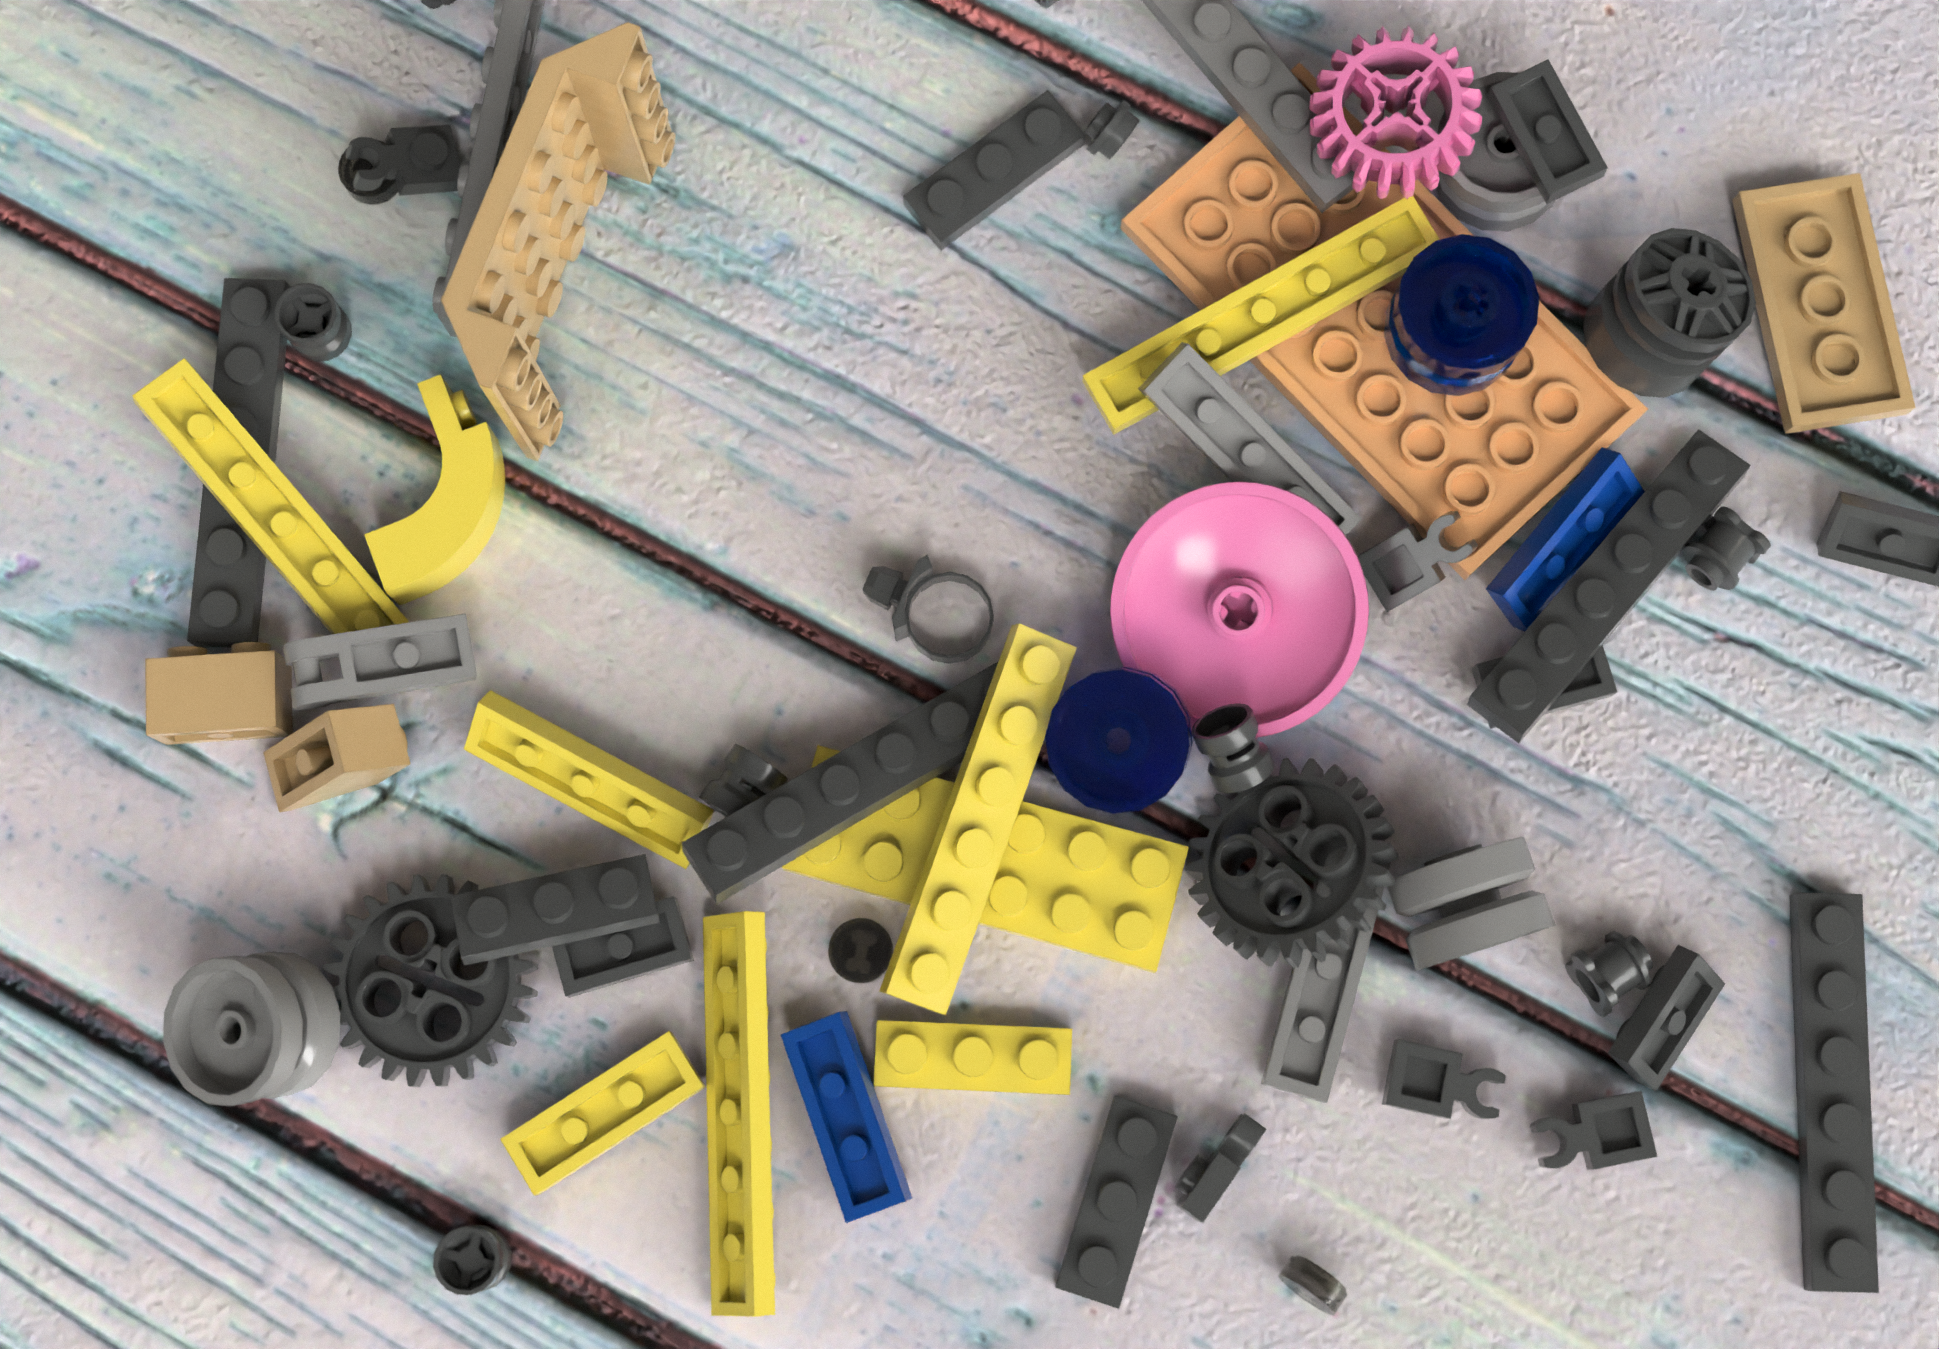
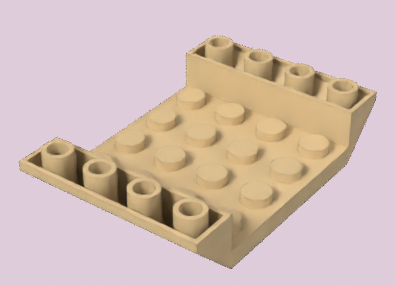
(581, 116)

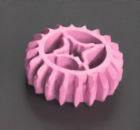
(1365, 77)

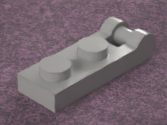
(382, 661)

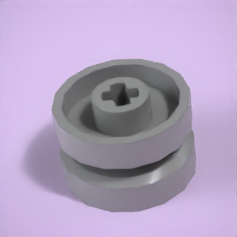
(1493, 182)
(1469, 901)
(251, 1027)

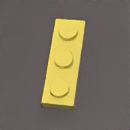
(973, 1057)
(602, 1113)

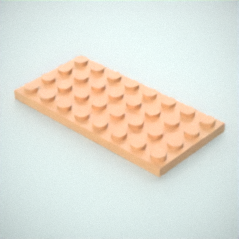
(1426, 453)

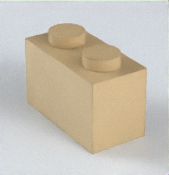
(218, 695)

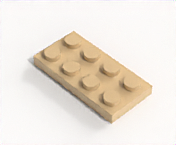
(1823, 303)

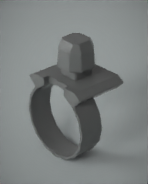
(887, 588)

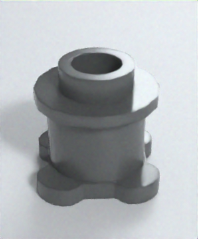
(1723, 550)
(1610, 971)

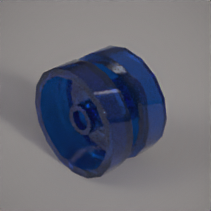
(1461, 315)
(1080, 745)

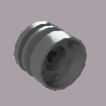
(1669, 312)

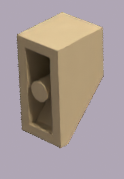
(336, 755)

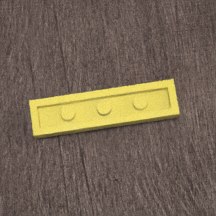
(585, 777)

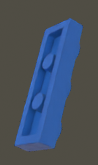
(1565, 538)
(846, 1116)

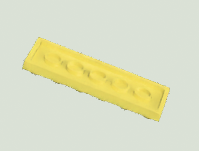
(1056, 882)

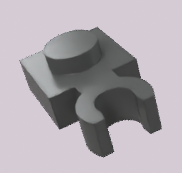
(416, 157)
(1408, 563)
(1429, 1082)
(1605, 1130)
(1207, 1180)

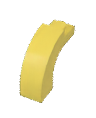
(459, 516)

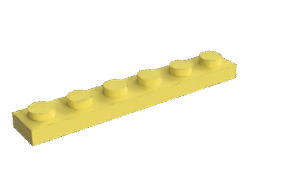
(1269, 307)
(264, 502)
(978, 819)
(738, 1115)

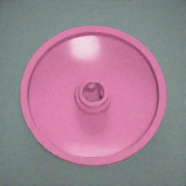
(1242, 603)

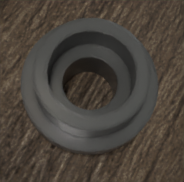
(1110, 129)

